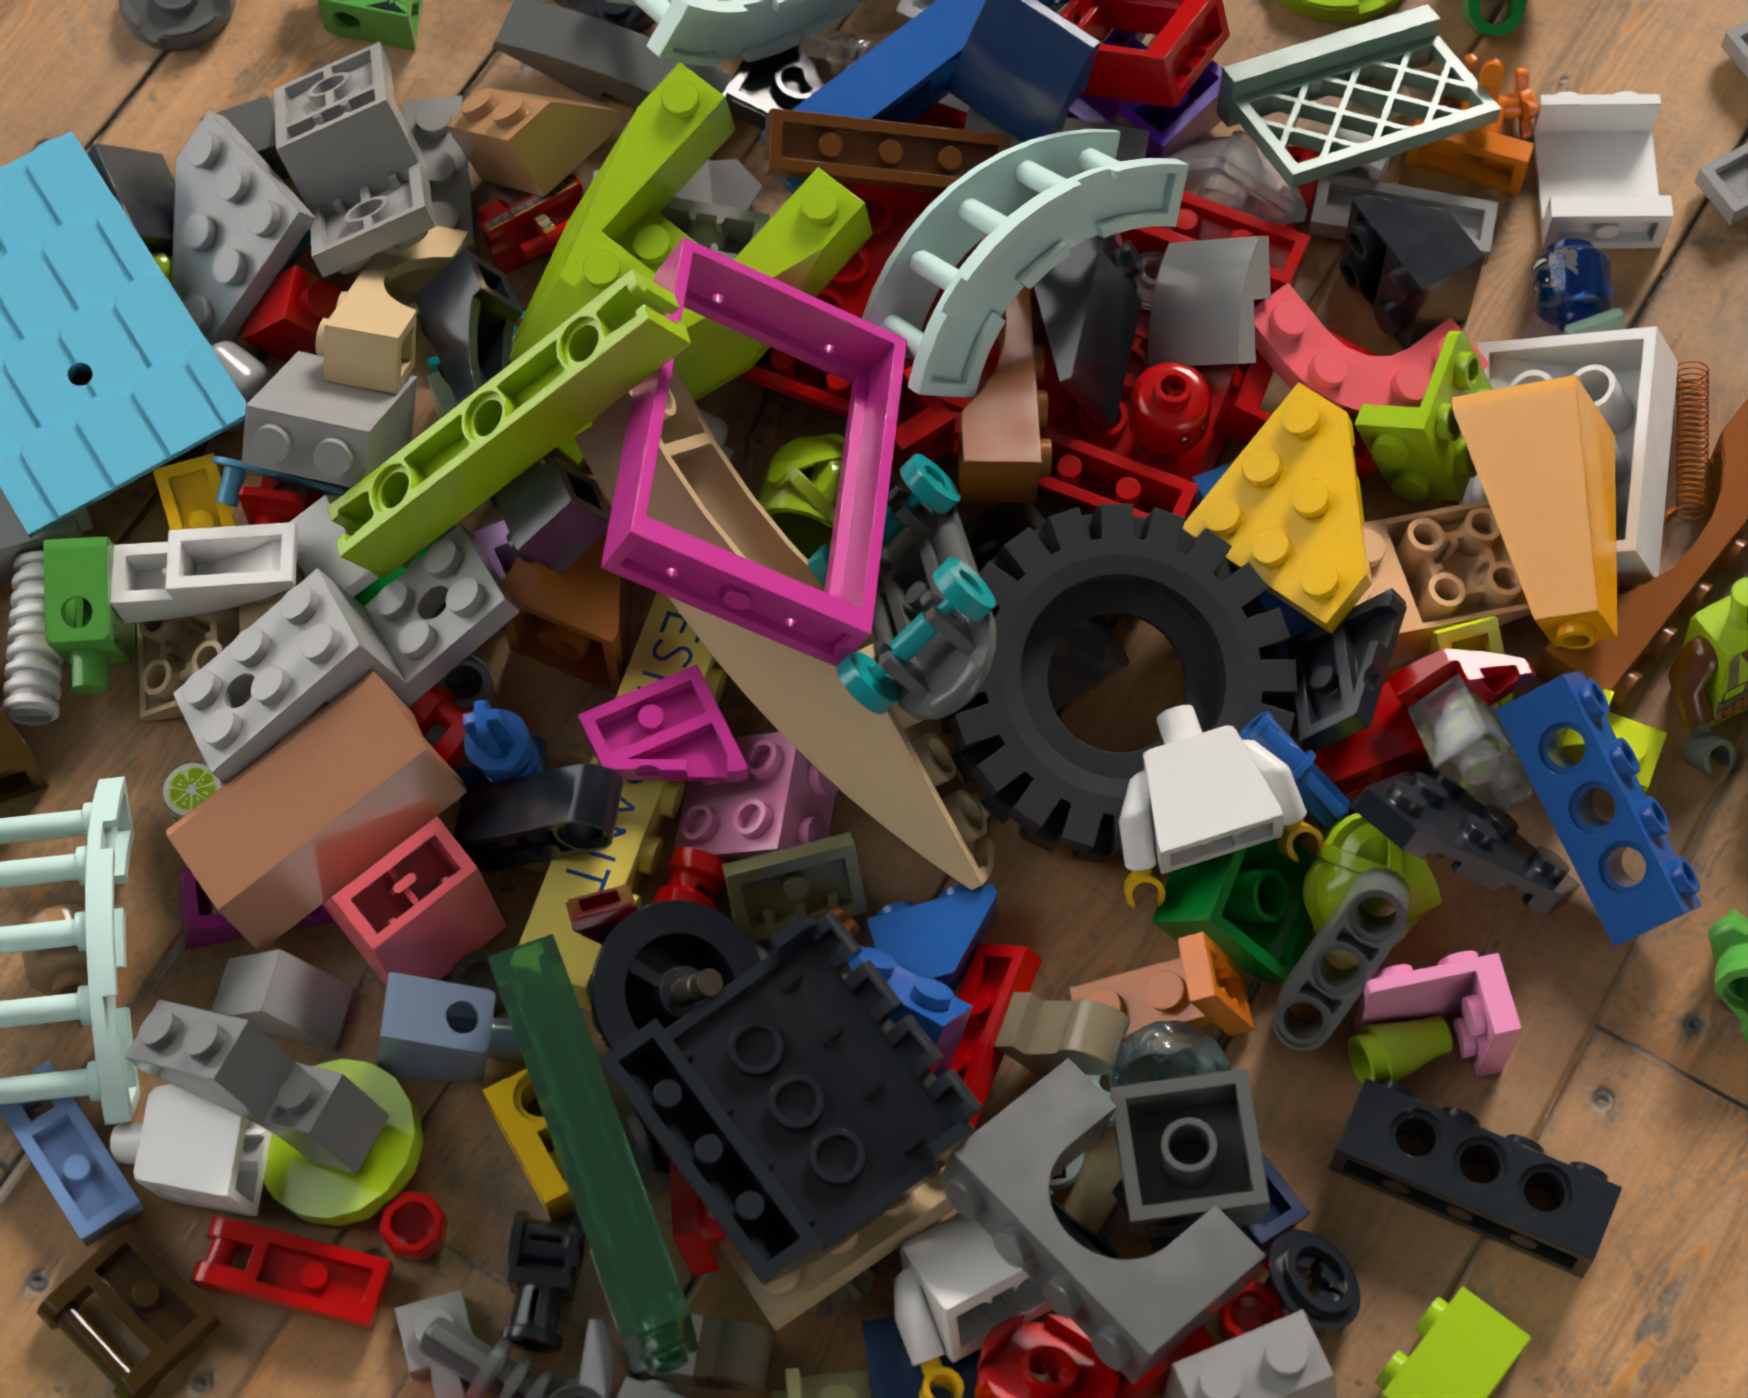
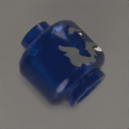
(1571, 282)

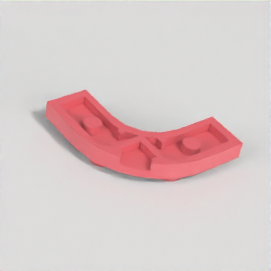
(1309, 354)

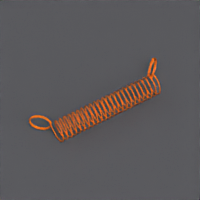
(1667, 516)

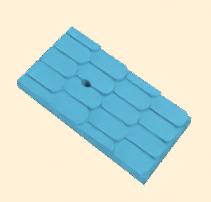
(91, 301)

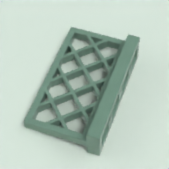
(1339, 68)

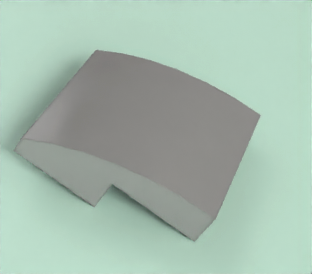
(1207, 301)

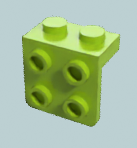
(1423, 447)

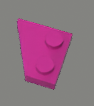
(665, 733)

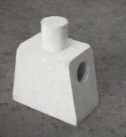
(195, 1152)

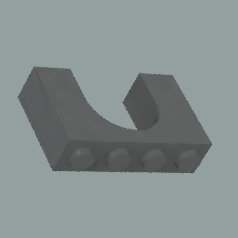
(1125, 1307)

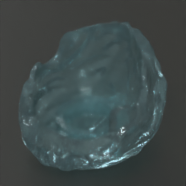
(1166, 1052)

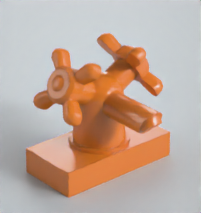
(1483, 153)

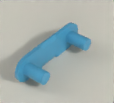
(235, 472)

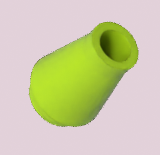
(1397, 1048)

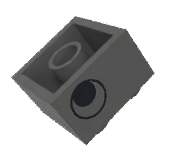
(1187, 1150)

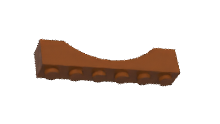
(999, 429)
(1650, 610)

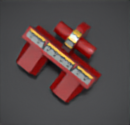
(530, 226)

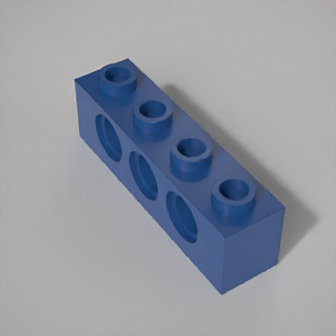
(1566, 790)

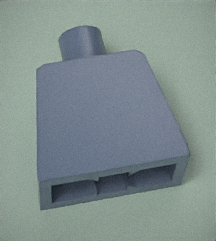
(441, 1030)

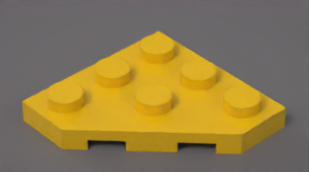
(1296, 509)

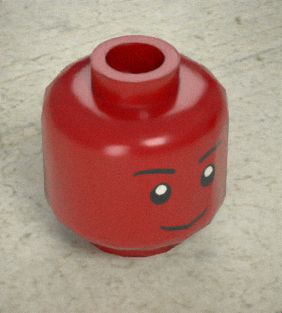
(1169, 408)

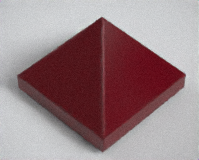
(600, 911)

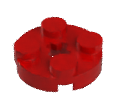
(1058, 1346)

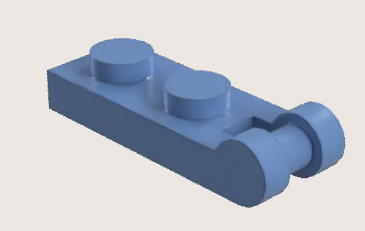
(74, 1164)

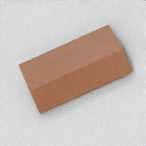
(315, 811)

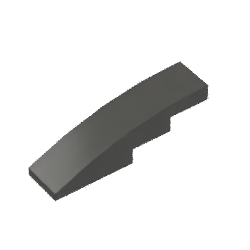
(589, 53)

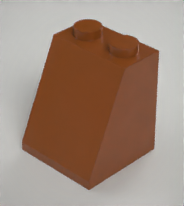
(573, 618)

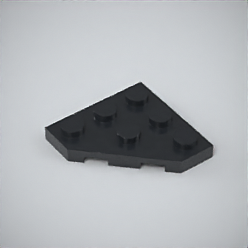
(1436, 816)

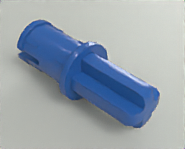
(1319, 794)

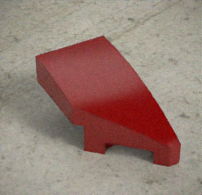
(1484, 673)

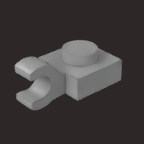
(414, 1320)

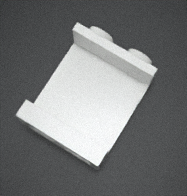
(1599, 170)

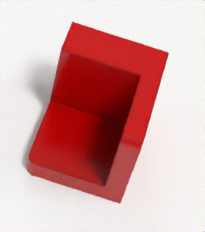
(922, 426)

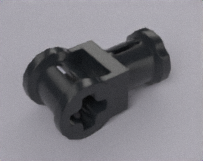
(543, 1270)

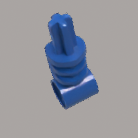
(499, 747)

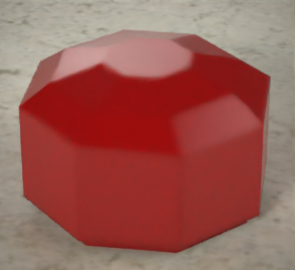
(413, 1226)
(1248, 1311)

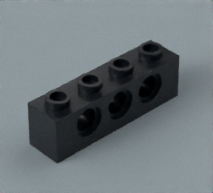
(1495, 1210)

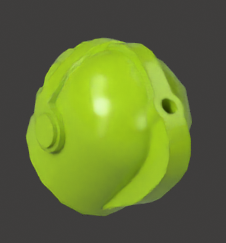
(803, 489)
(1347, 852)

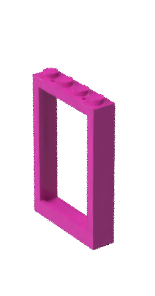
(716, 580)

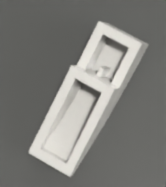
(202, 571)

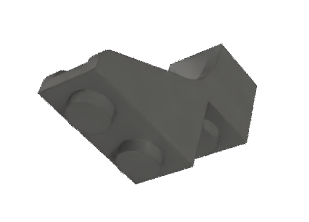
(250, 1075)

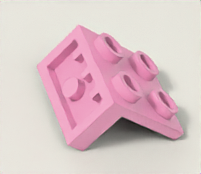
(1459, 987)

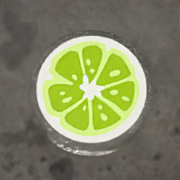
(187, 787)

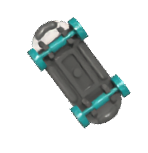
(929, 605)

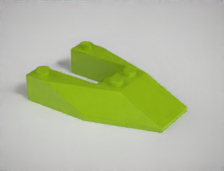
(623, 230)

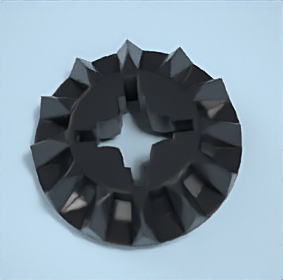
(1328, 1275)

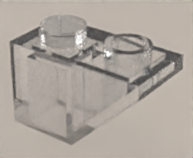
(1471, 744)

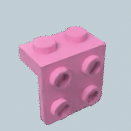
(773, 810)

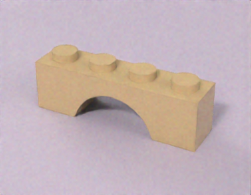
(374, 324)

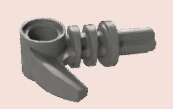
(501, 1377)

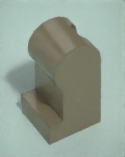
(1048, 1032)

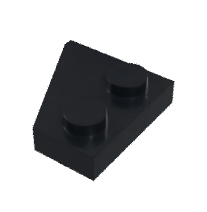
(1344, 670)

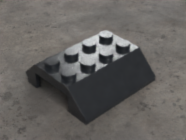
(797, 1099)

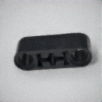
(539, 816)

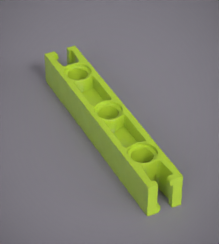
(509, 423)

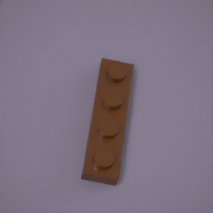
(874, 150)

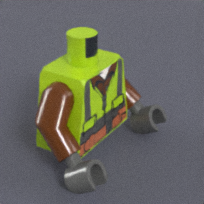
(1713, 676)

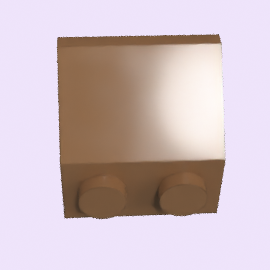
(528, 137)

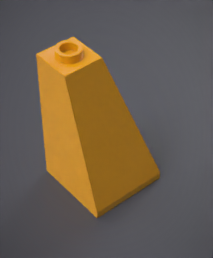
(1553, 495)

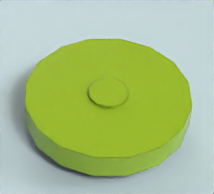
(341, 1197)

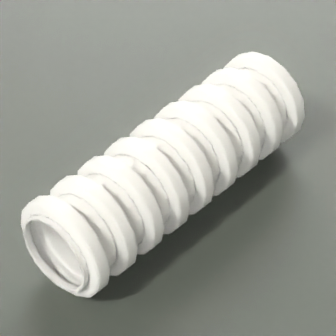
(33, 664)

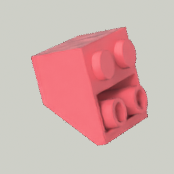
(418, 907)

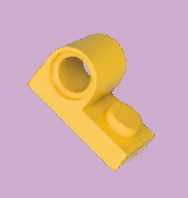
(191, 493)
(529, 1142)

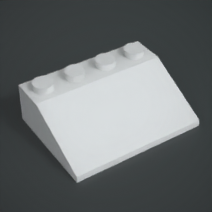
(1634, 388)

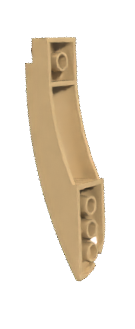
(883, 762)

